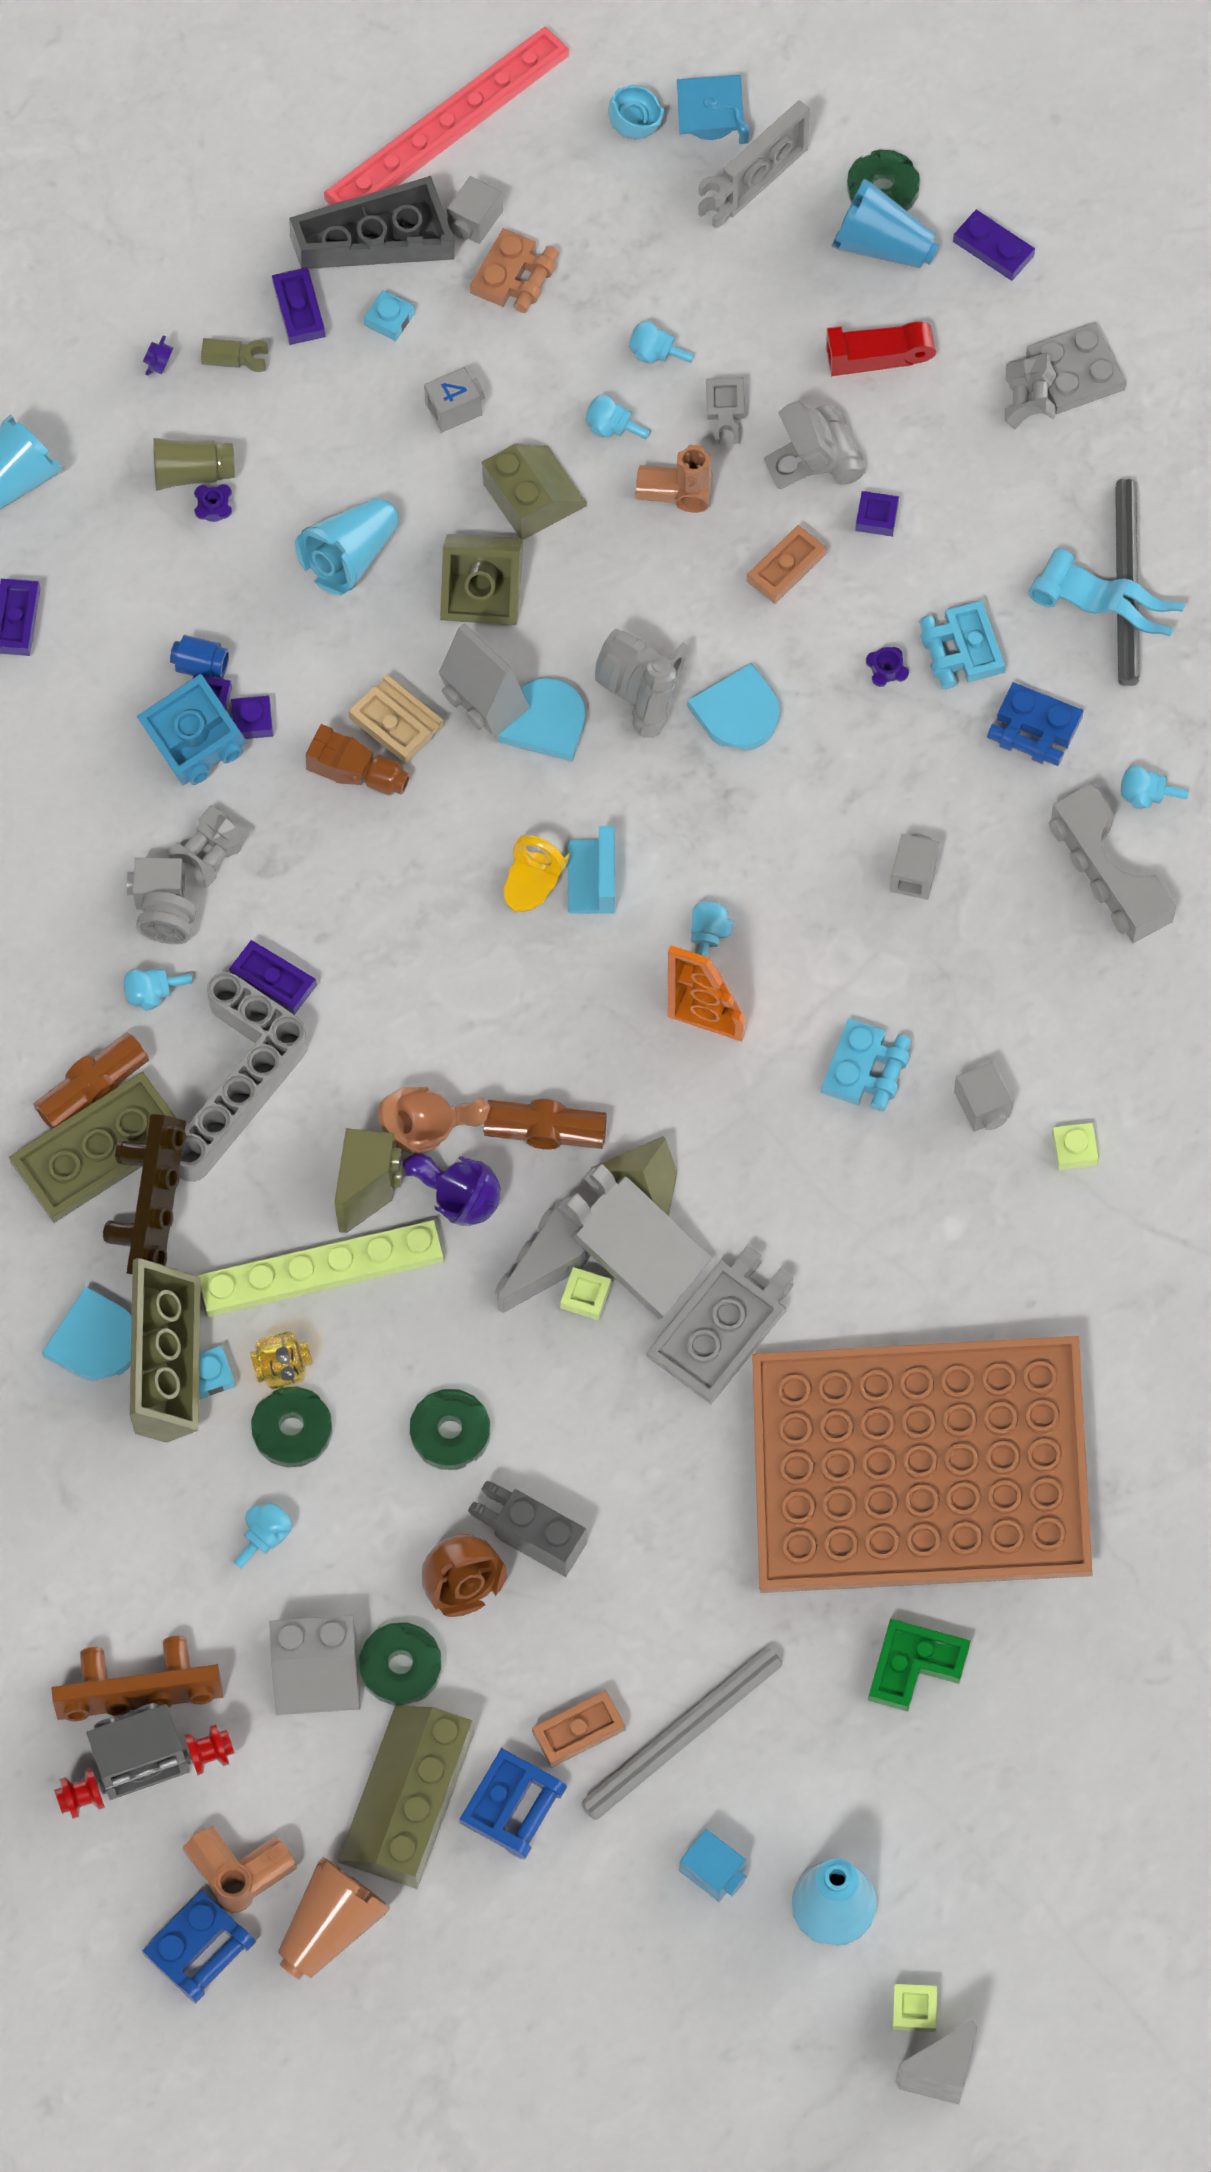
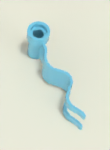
(1096, 595)

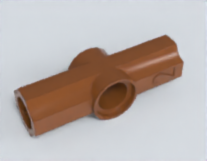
(91, 1080)
(545, 1124)

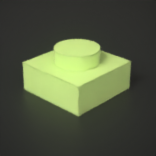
(1075, 1146)
(585, 1293)
(914, 2007)

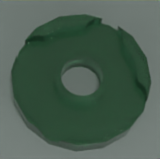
(886, 165)
(443, 1407)
(291, 1449)
(400, 1640)

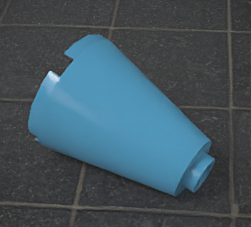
(884, 230)

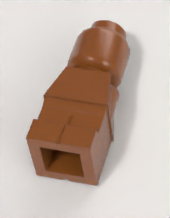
(351, 762)

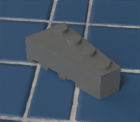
(376, 228)

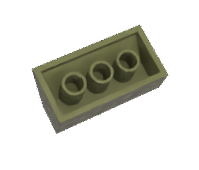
(164, 1351)
(407, 1793)

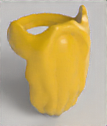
(532, 873)

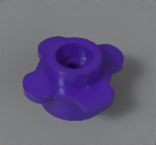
(157, 356)
(216, 511)
(887, 656)

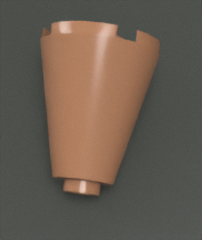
(328, 1920)

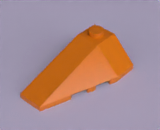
(701, 995)

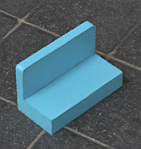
(592, 874)

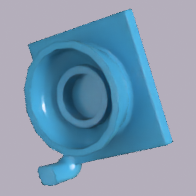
(711, 107)

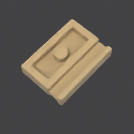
(396, 719)

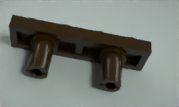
(157, 1189)

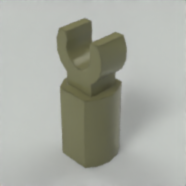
(233, 353)

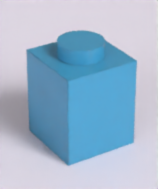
(714, 1866)

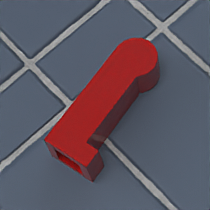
(878, 348)

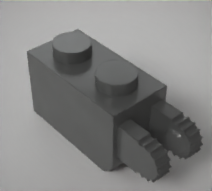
(532, 1528)

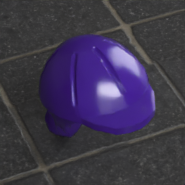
(465, 1191)

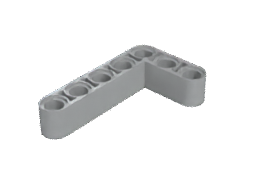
(243, 1078)

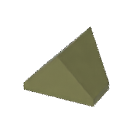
(649, 1169)

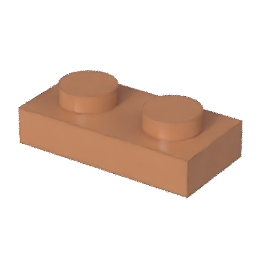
(786, 564)
(578, 1729)

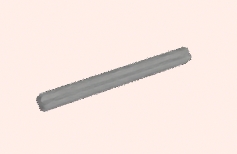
(681, 1733)

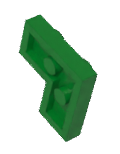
(913, 1651)

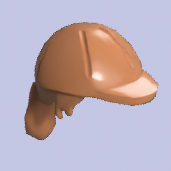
(425, 1118)

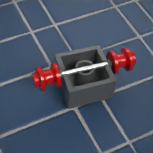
(138, 1755)

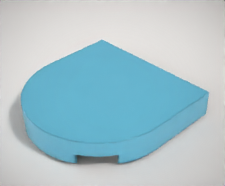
(738, 710)
(551, 723)
(92, 1338)

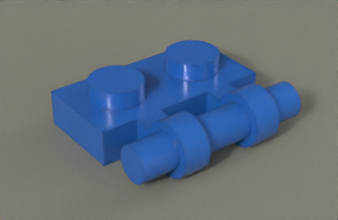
(1039, 716)

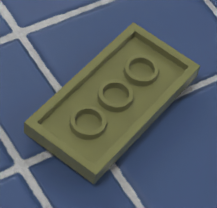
(79, 1154)

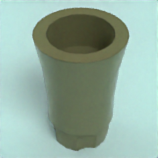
(191, 462)

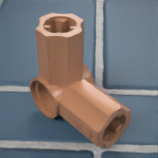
(686, 486)
(220, 1867)

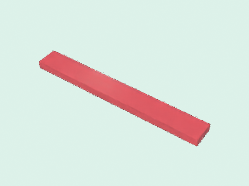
(452, 118)

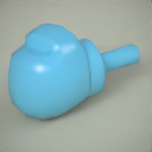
(653, 344)
(610, 418)
(1145, 787)
(709, 924)
(149, 986)
(267, 1529)

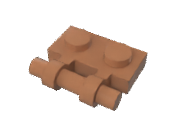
(504, 266)

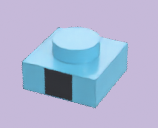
(389, 315)
(214, 1373)

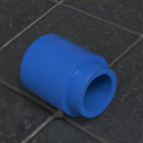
(199, 656)

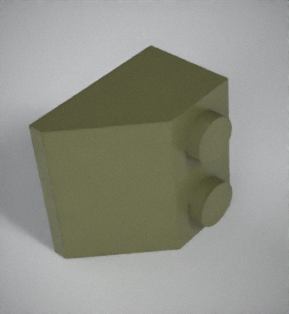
(530, 488)
(481, 579)
(366, 1176)

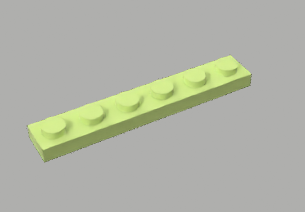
(321, 1268)

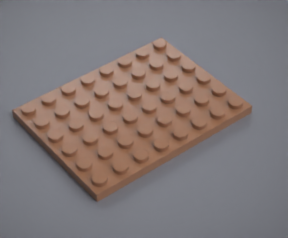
(921, 1465)

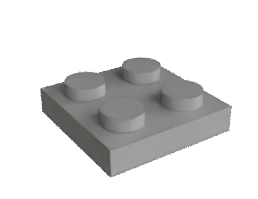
(1082, 367)

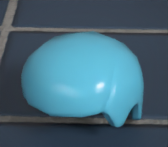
(635, 112)

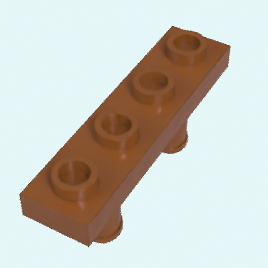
(120, 1695)

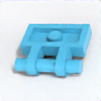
(974, 642)
(854, 1061)

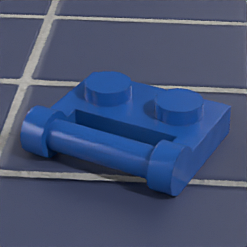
(501, 1795)
(188, 1937)

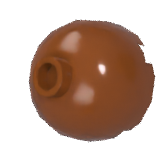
(462, 1573)

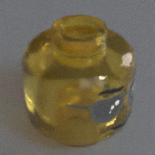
(280, 1360)

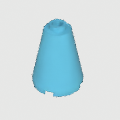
(22, 462)
(346, 544)
(834, 1902)

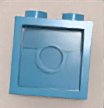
(193, 731)

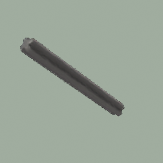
(1127, 569)

